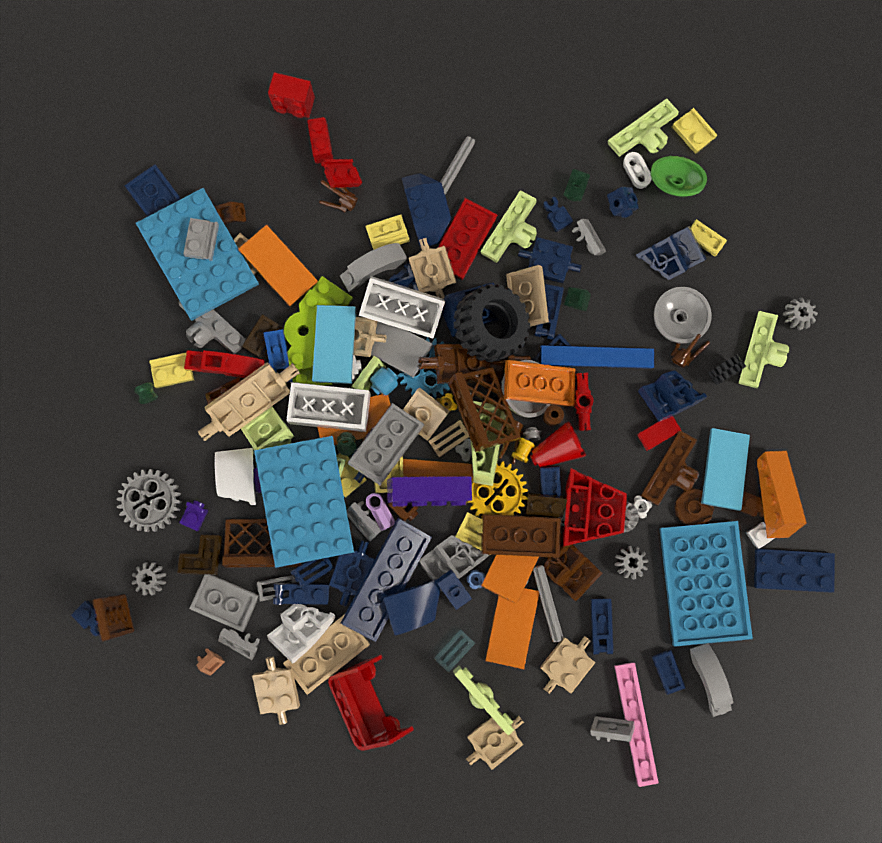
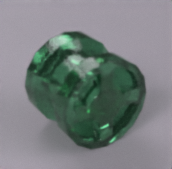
(146, 393)
(348, 447)

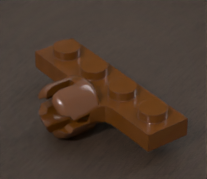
(672, 470)

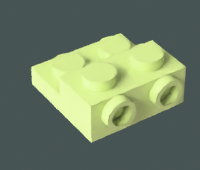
(267, 430)

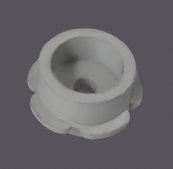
(532, 434)

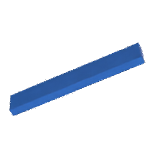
(597, 357)

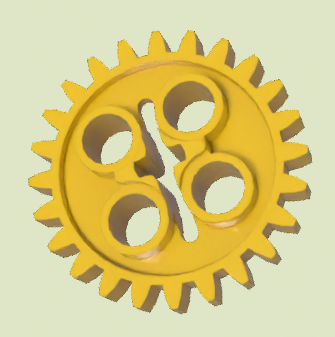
(508, 503)

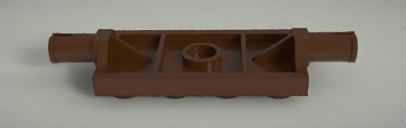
(454, 359)

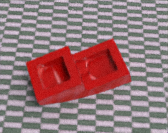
(658, 433)

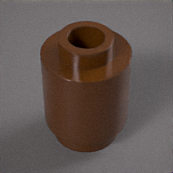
(549, 420)

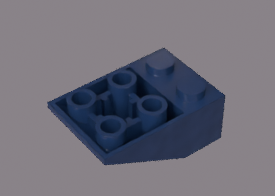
(450, 307)

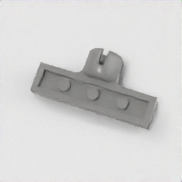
(211, 327)

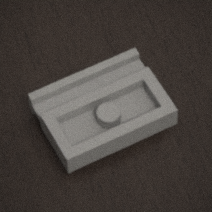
(201, 239)

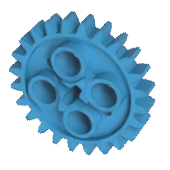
(419, 380)

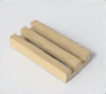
(435, 447)

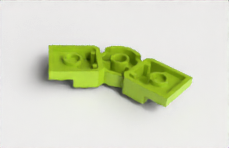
(302, 347)

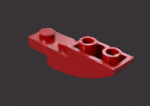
(221, 363)

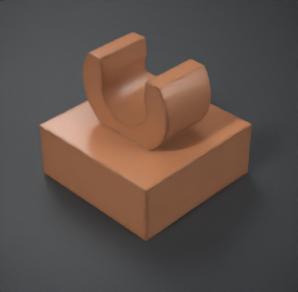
(210, 662)

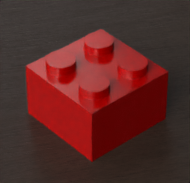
(291, 95)

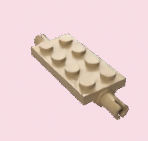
(247, 400)

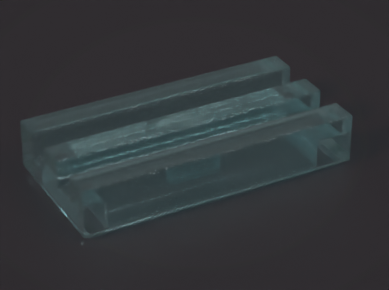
(450, 643)

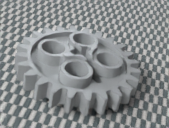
(156, 516)

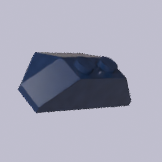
(427, 207)

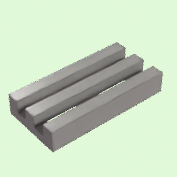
(261, 591)

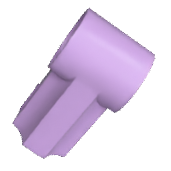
(381, 513)

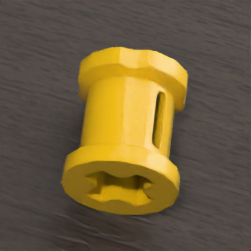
(523, 450)

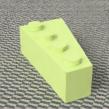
(485, 461)

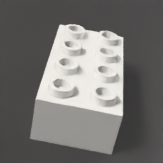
(401, 307)
(328, 407)

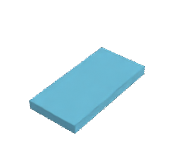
(334, 344)
(725, 469)

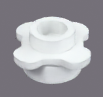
(646, 505)

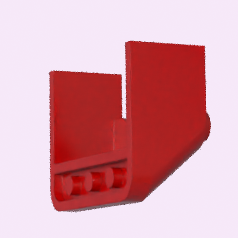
(362, 709)

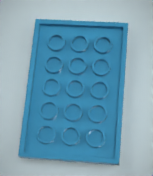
(197, 282)
(304, 501)
(705, 583)

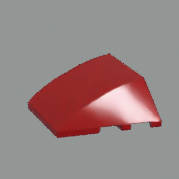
(591, 509)

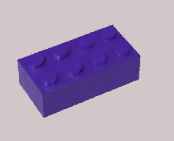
(429, 489)

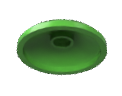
(678, 176)

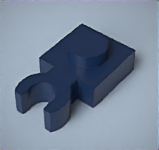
(558, 216)
(86, 617)

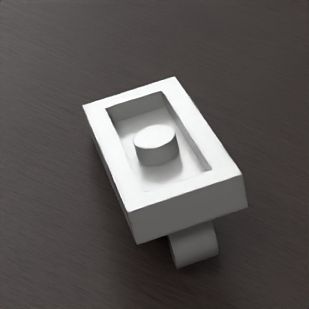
(588, 233)
(364, 523)
(231, 639)
(612, 729)

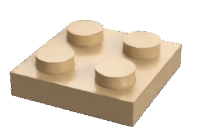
(427, 411)

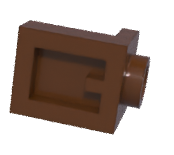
(231, 212)
(403, 514)

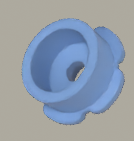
(475, 574)

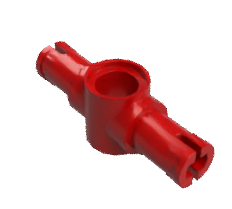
(583, 392)

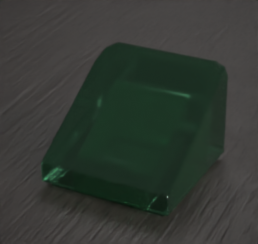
(577, 298)

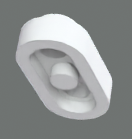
(639, 170)

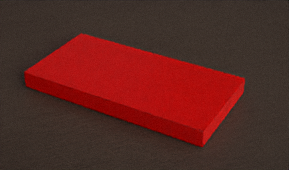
(467, 235)

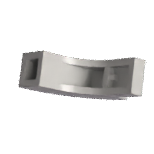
(372, 263)
(713, 679)

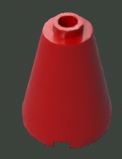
(558, 447)

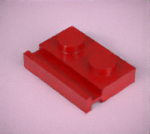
(341, 173)

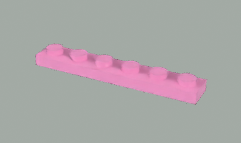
(634, 711)

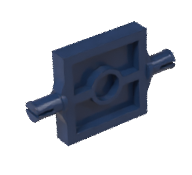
(553, 258)
(351, 572)

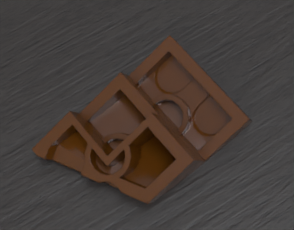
(572, 570)

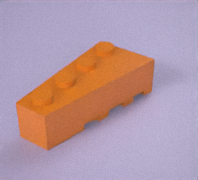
(779, 495)

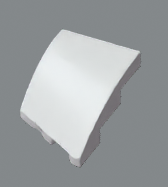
(235, 474)
(299, 630)

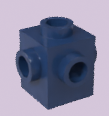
(623, 202)

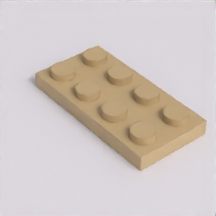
(327, 655)

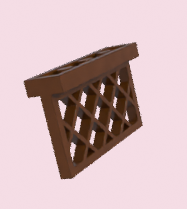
(469, 413)
(248, 560)

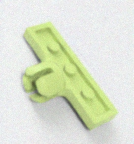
(645, 130)
(512, 228)
(762, 350)
(482, 698)

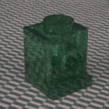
(578, 178)

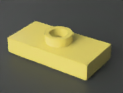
(707, 238)

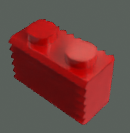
(320, 139)

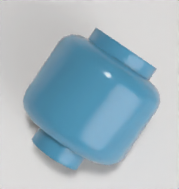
(384, 381)

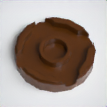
(690, 510)

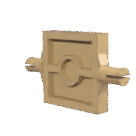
(432, 269)
(366, 336)
(567, 665)
(276, 690)
(493, 743)

